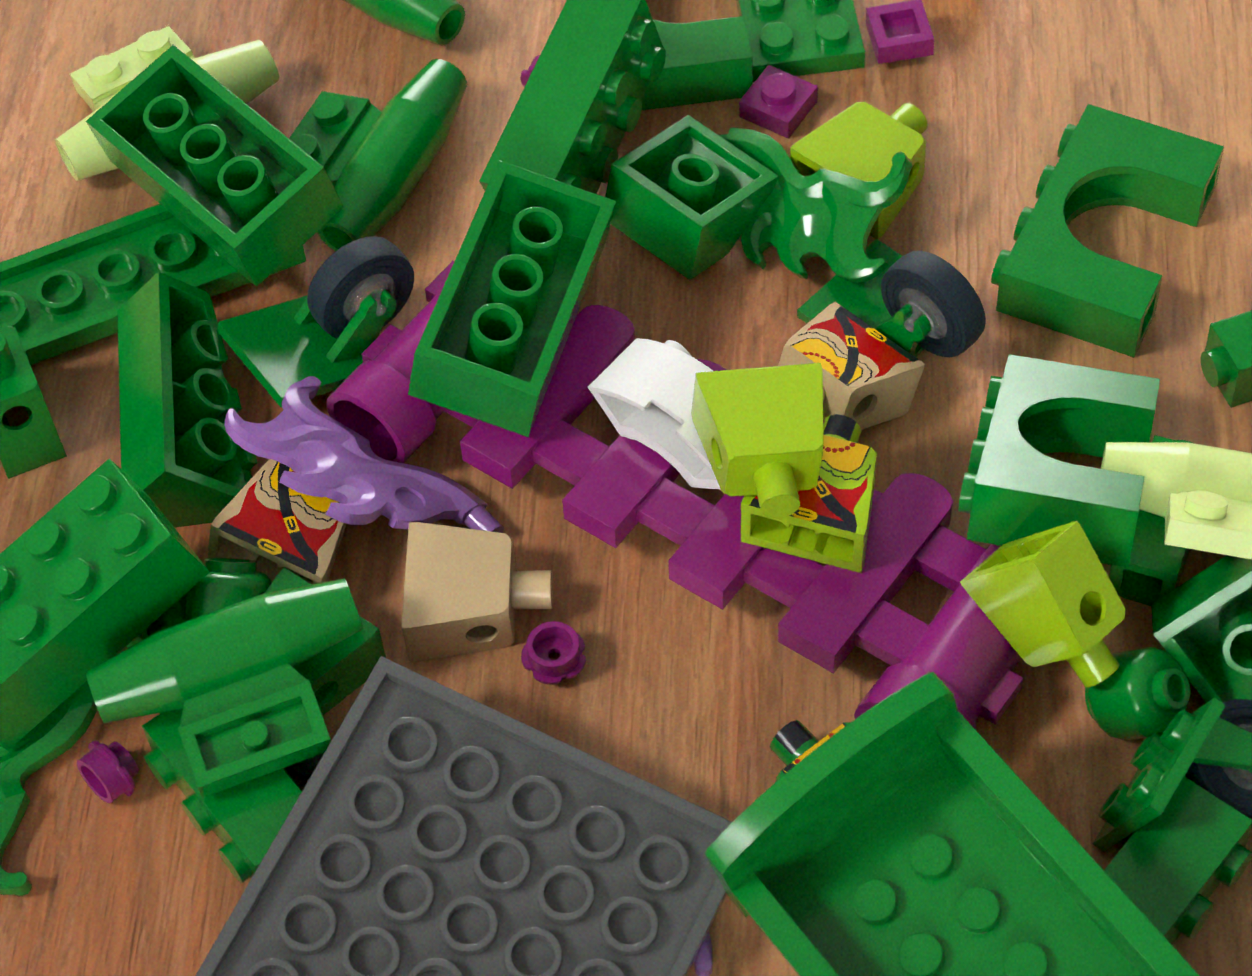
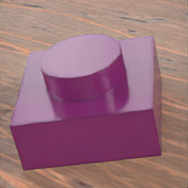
(899, 31)
(778, 101)

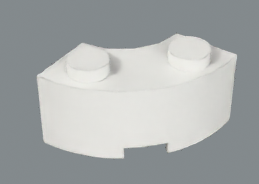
(650, 401)

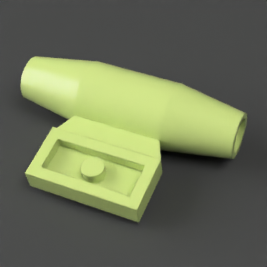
(242, 69)
(1196, 489)

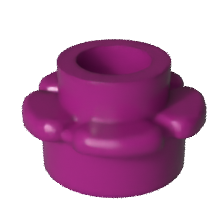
(549, 639)
(108, 770)

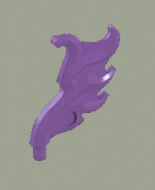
(341, 466)

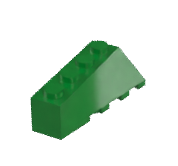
(177, 403)

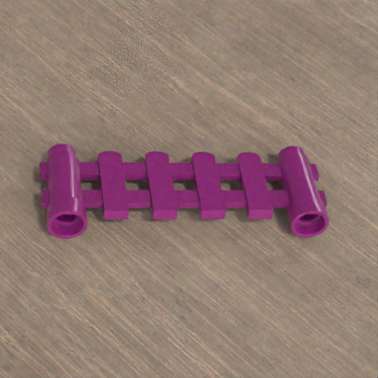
(635, 484)

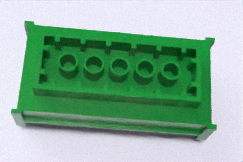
(926, 859)

